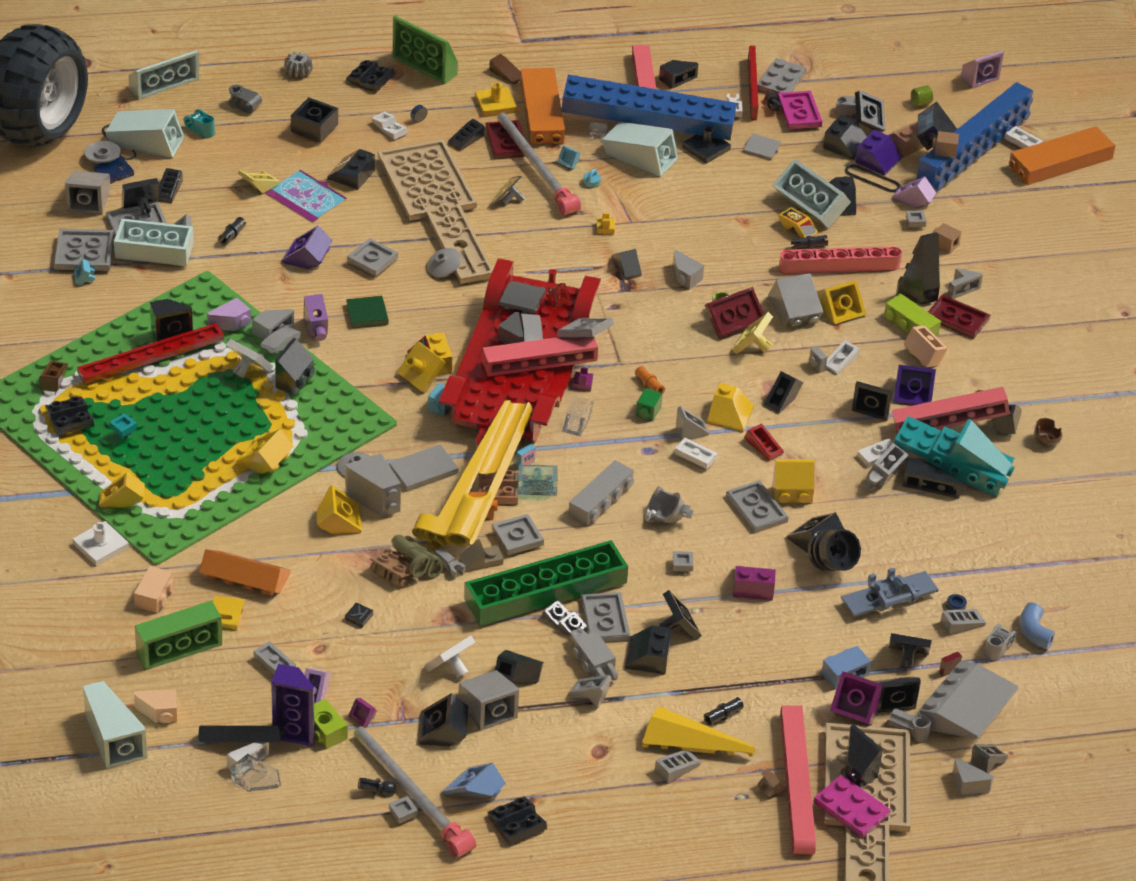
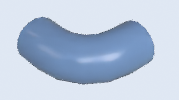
(1032, 628)

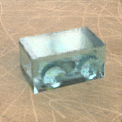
(537, 480)

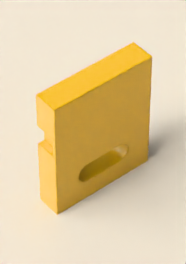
(230, 611)

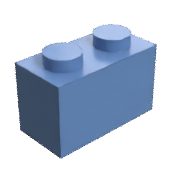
(849, 661)

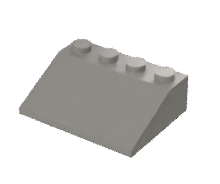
(967, 700)

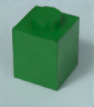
(649, 404)

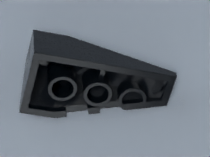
(922, 274)

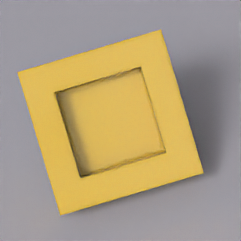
(605, 225)

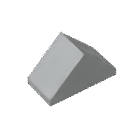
(689, 425)
(971, 779)

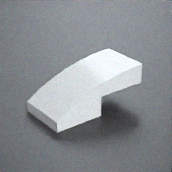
(388, 125)

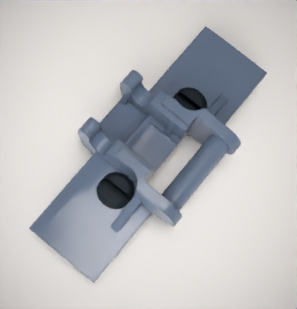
(889, 592)

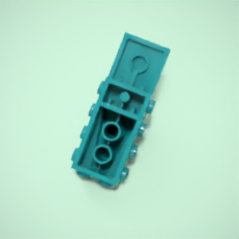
(963, 455)

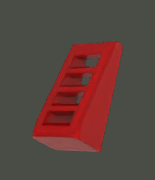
(762, 432)

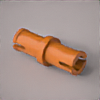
(649, 380)

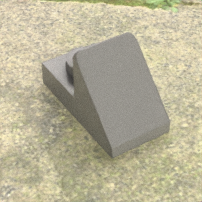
(964, 283)
(594, 688)

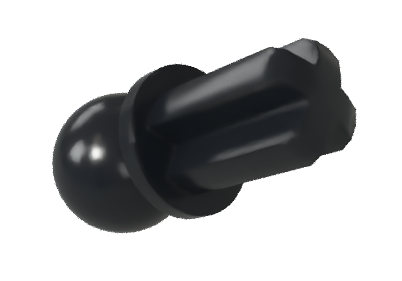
(772, 101)
(386, 788)

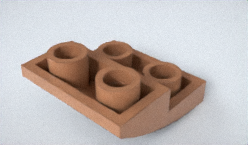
(507, 490)

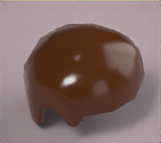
(1046, 432)

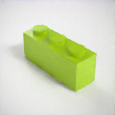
(908, 314)

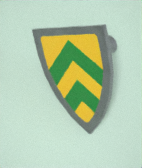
(513, 192)

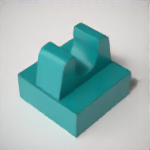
(123, 425)

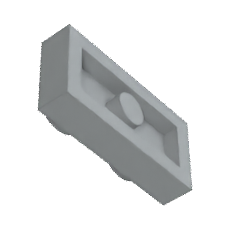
(271, 656)

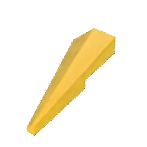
(675, 730)

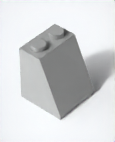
(87, 192)
(796, 300)
(373, 485)
(490, 699)

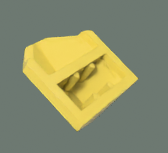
(261, 182)

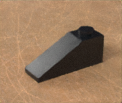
(929, 478)

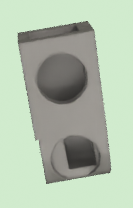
(845, 105)

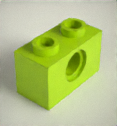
(328, 725)

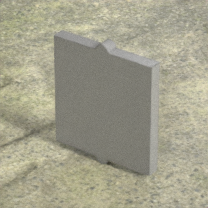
(762, 146)

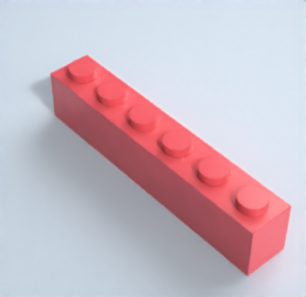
(539, 354)
(956, 410)

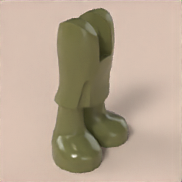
(421, 559)

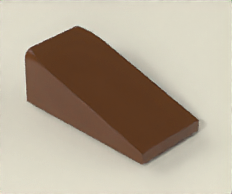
(505, 69)
(52, 376)

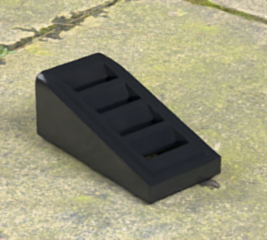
(471, 130)
(170, 184)

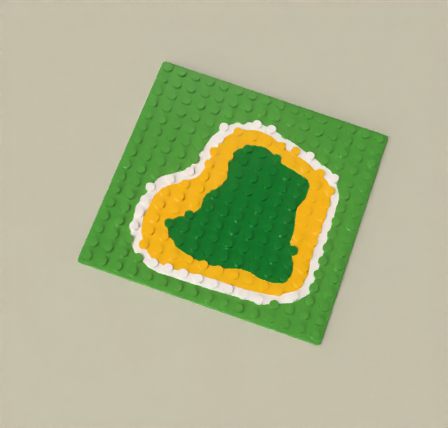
(190, 425)

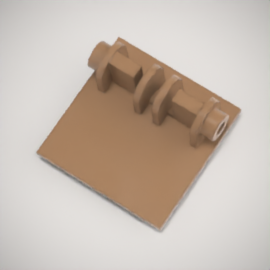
(392, 567)

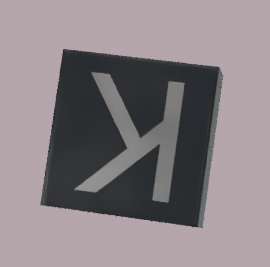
(359, 614)

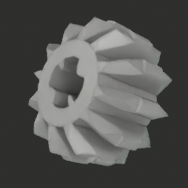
(298, 65)

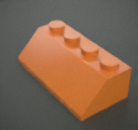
(243, 571)

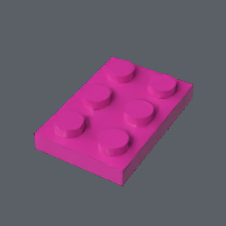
(800, 110)
(852, 806)

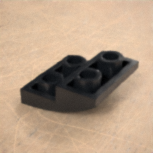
(370, 75)
(69, 415)
(517, 820)

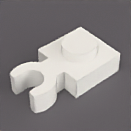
(738, 113)

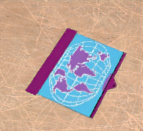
(306, 195)

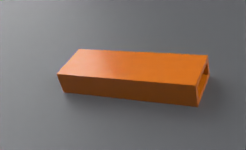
(542, 106)
(1061, 155)

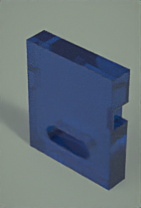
(113, 169)

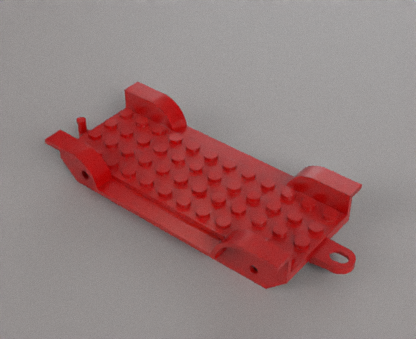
(476, 396)

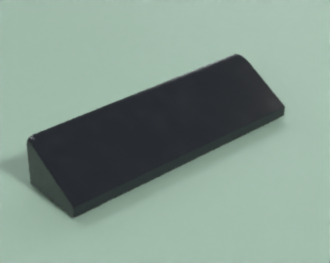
(225, 733)

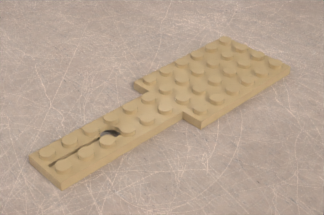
(435, 189)
(890, 789)

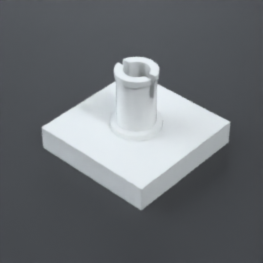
(247, 358)
(100, 543)
(452, 657)

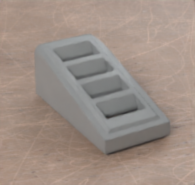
(953, 624)
(669, 774)

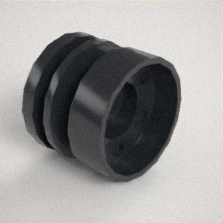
(834, 550)

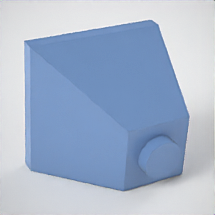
(476, 782)

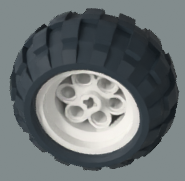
(40, 84)

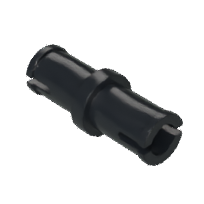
(232, 230)
(809, 242)
(723, 711)

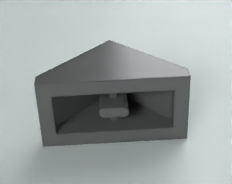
(627, 264)
(511, 330)

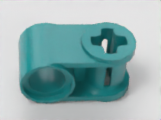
(200, 123)

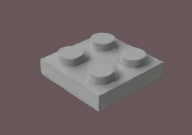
(372, 257)
(517, 534)

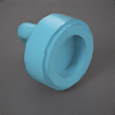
(592, 178)

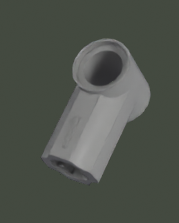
(918, 725)

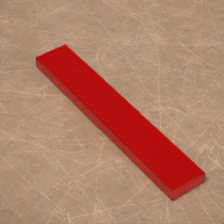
(753, 87)

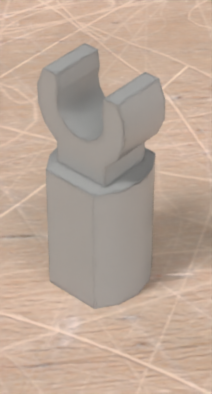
(450, 562)

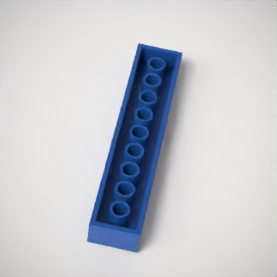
(647, 106)
(978, 135)

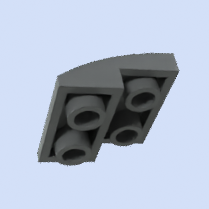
(522, 297)

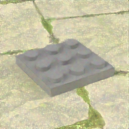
(84, 244)

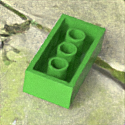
(178, 635)

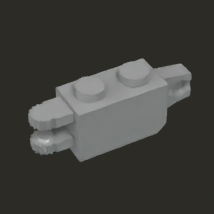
(885, 467)
(593, 654)

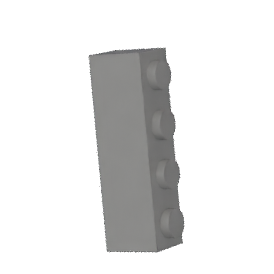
(601, 493)

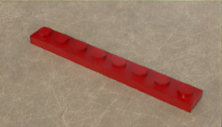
(150, 353)

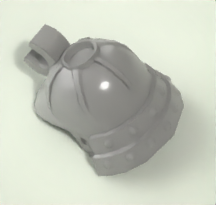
(666, 507)

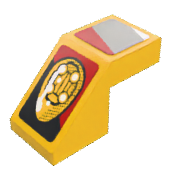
(798, 220)

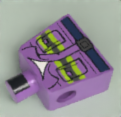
(315, 324)

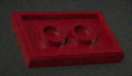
(500, 141)
(734, 312)
(959, 316)

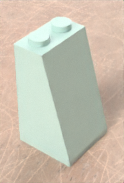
(147, 131)
(642, 146)
(114, 727)

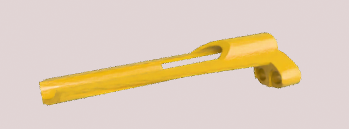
(463, 514)

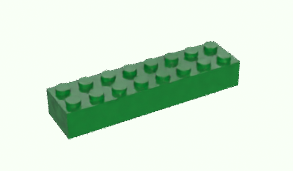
(545, 582)

